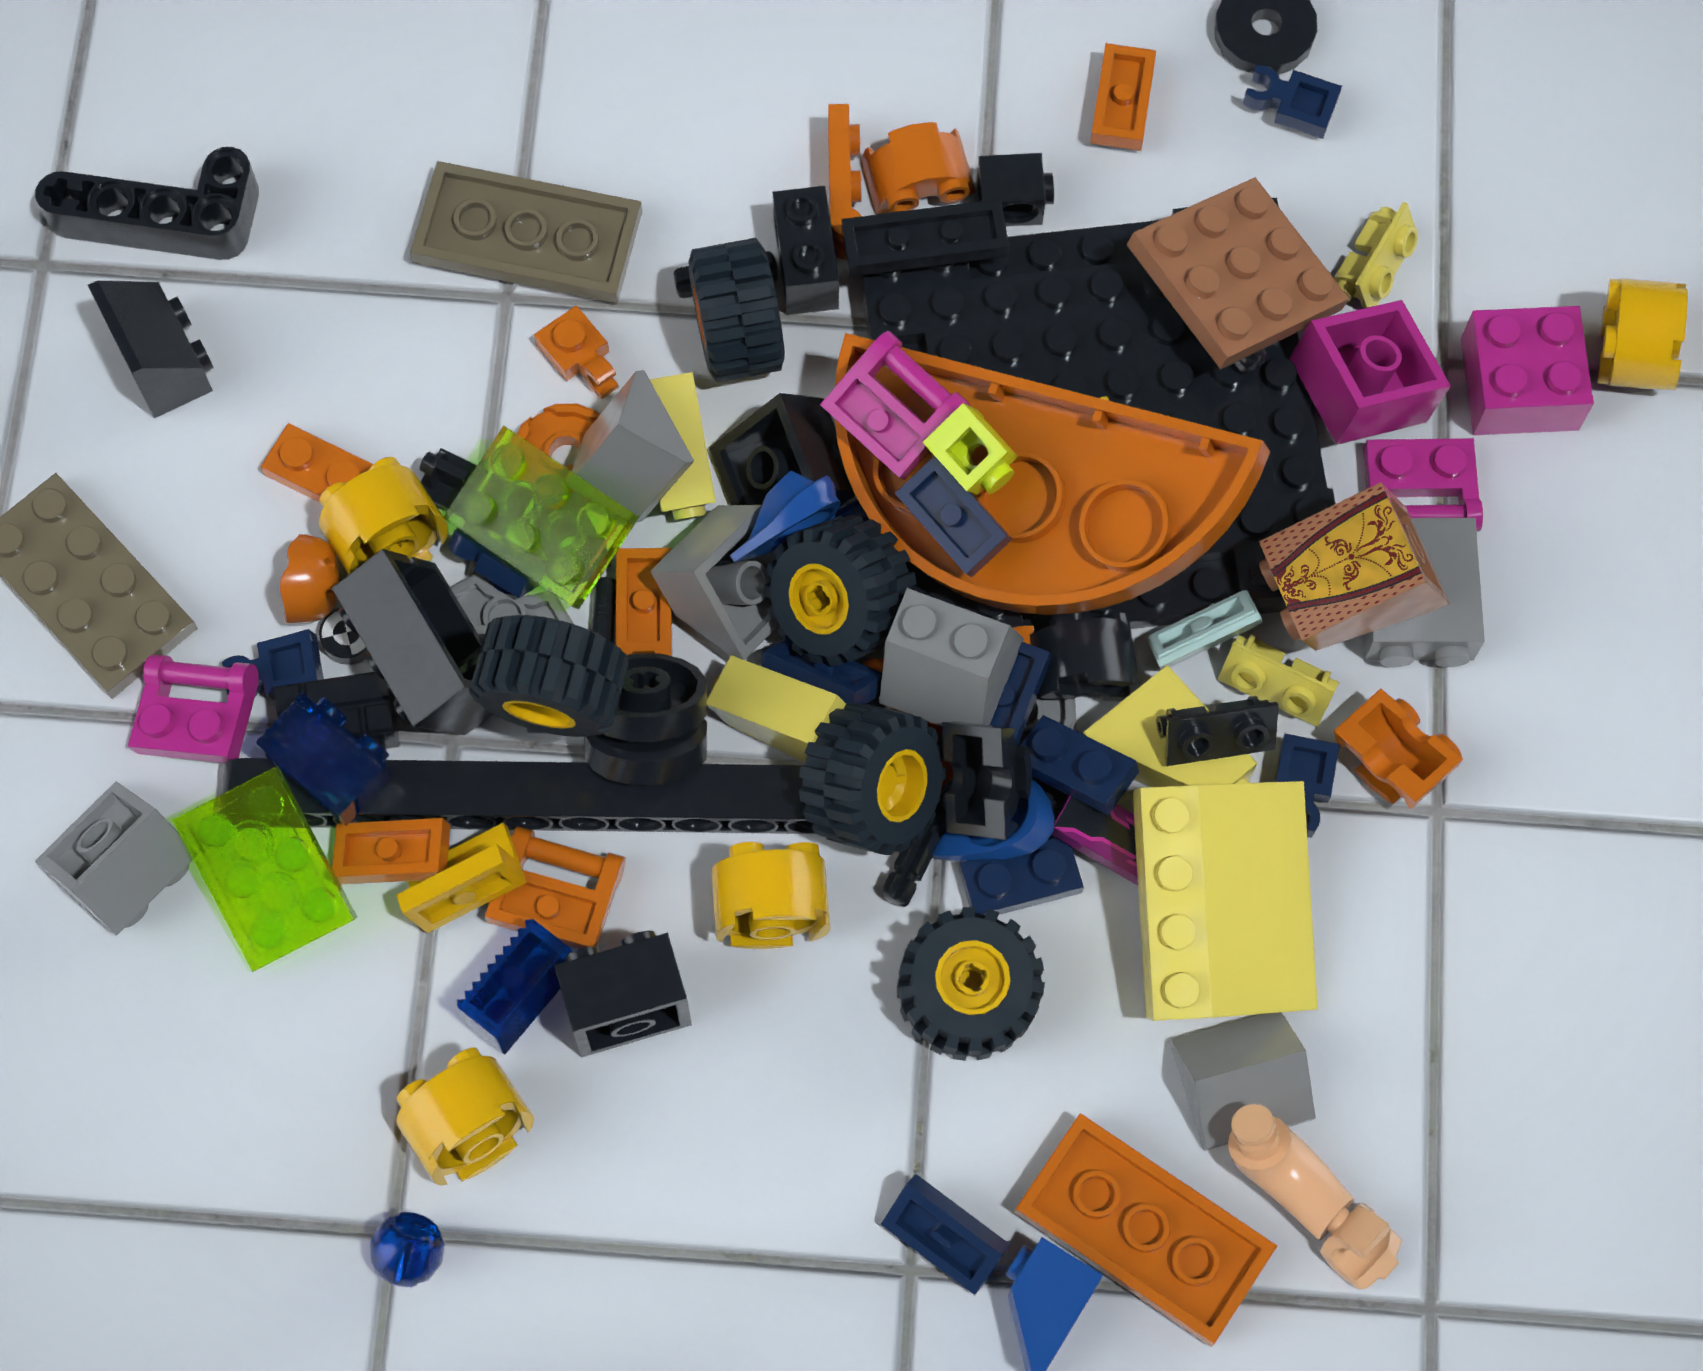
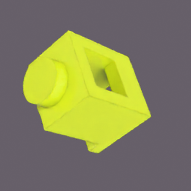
(954, 445)

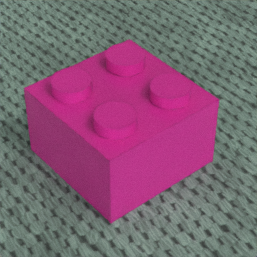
(1526, 370)
(1369, 371)

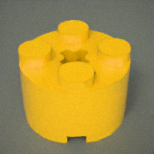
(1642, 334)
(379, 512)
(770, 895)
(462, 1117)

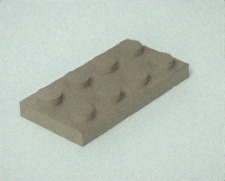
(526, 232)
(87, 586)

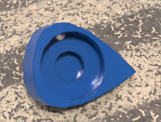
(789, 508)
(1035, 827)

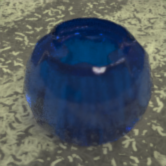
(407, 1249)

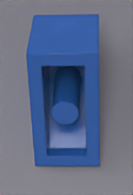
(1047, 1299)

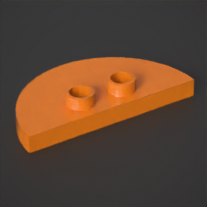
(1096, 498)

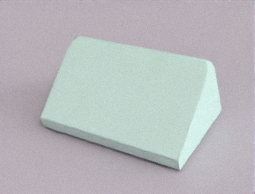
(1204, 629)

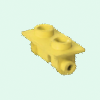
(1387, 240)
(1297, 689)

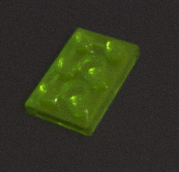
(541, 517)
(265, 868)

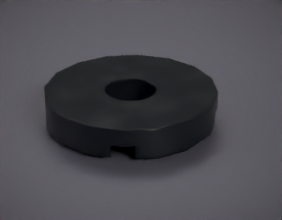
(1279, 51)

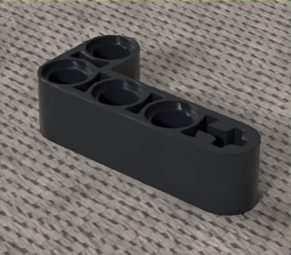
(80, 206)

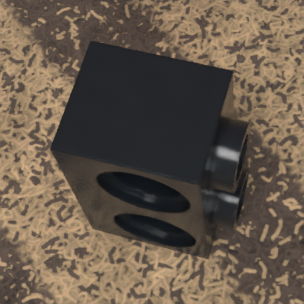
(805, 250)

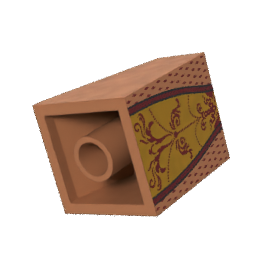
(1351, 570)

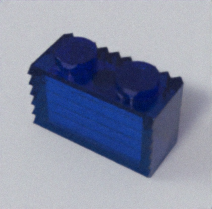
(325, 757)
(514, 987)

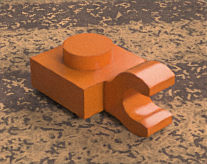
(577, 348)

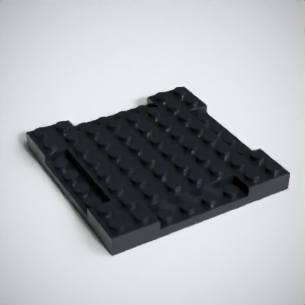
(1093, 321)

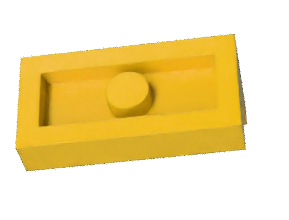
(474, 876)

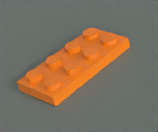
(1146, 1229)

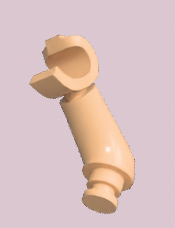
(1291, 1173)

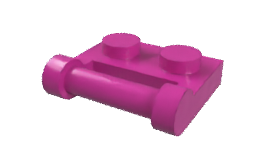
(879, 416)
(1427, 470)
(190, 726)

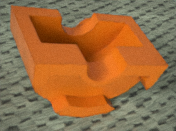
(917, 165)
(1394, 752)

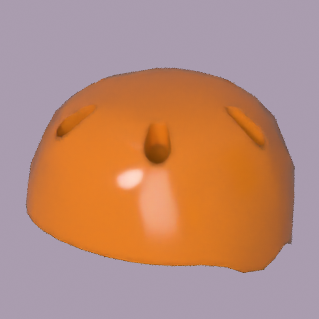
(309, 580)

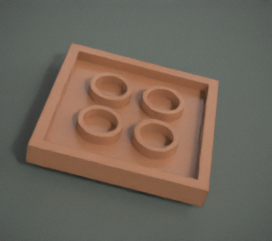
(1237, 272)

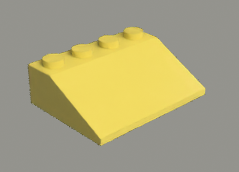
(1224, 900)

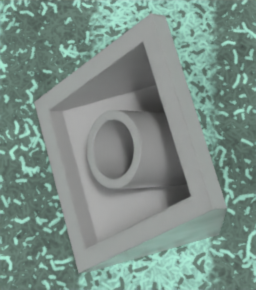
(633, 448)
(1240, 1066)

